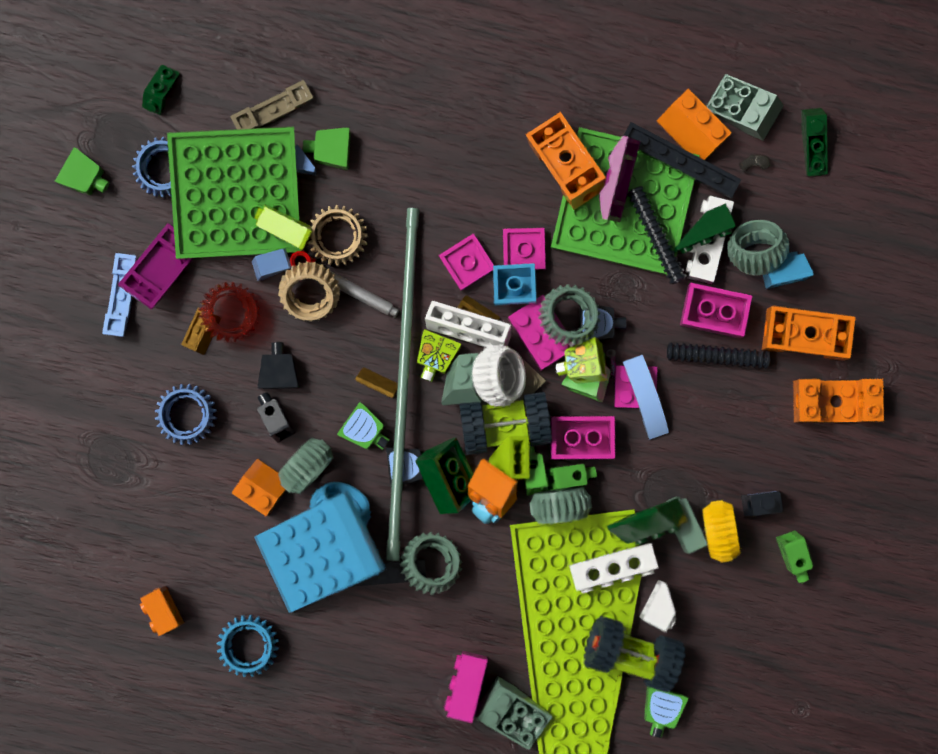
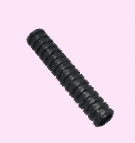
(656, 235)
(718, 355)

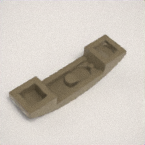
(273, 108)

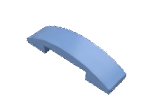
(120, 301)
(646, 396)

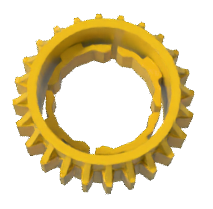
(721, 531)

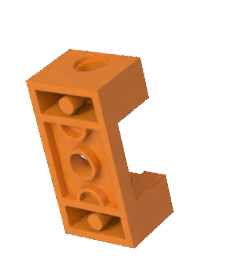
(580, 176)
(787, 326)
(859, 400)

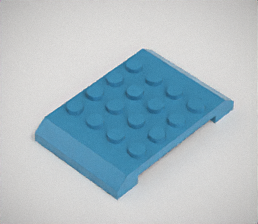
(319, 552)

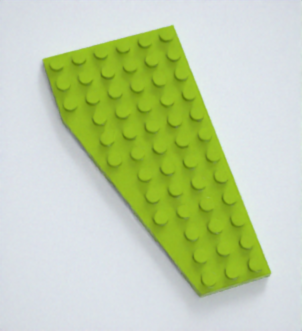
(559, 622)

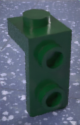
(158, 88)

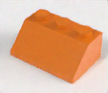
(693, 125)

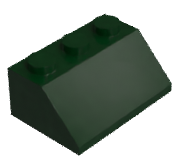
(446, 475)
(649, 522)

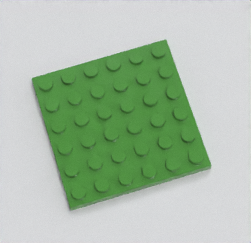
(223, 181)
(624, 242)

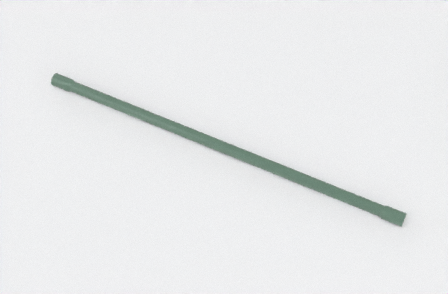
(393, 543)

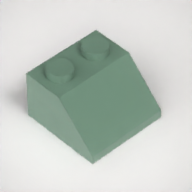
(459, 381)

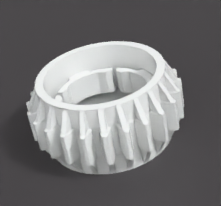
(486, 372)

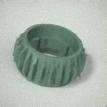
(755, 233)
(551, 327)
(305, 466)
(560, 505)
(448, 551)

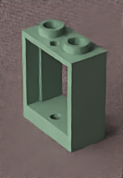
(690, 534)

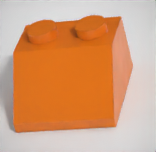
(260, 488)
(492, 489)
(161, 611)

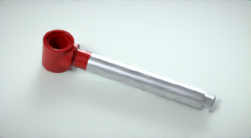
(354, 290)

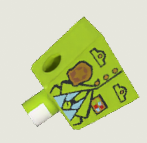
(436, 354)
(584, 362)

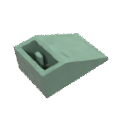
(745, 106)
(512, 713)

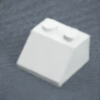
(659, 608)

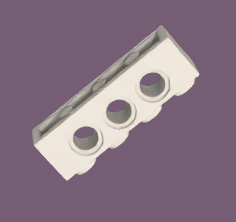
(707, 272)
(467, 325)
(643, 552)

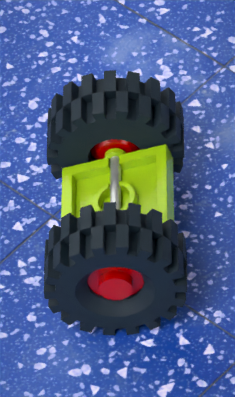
(505, 422)
(654, 661)

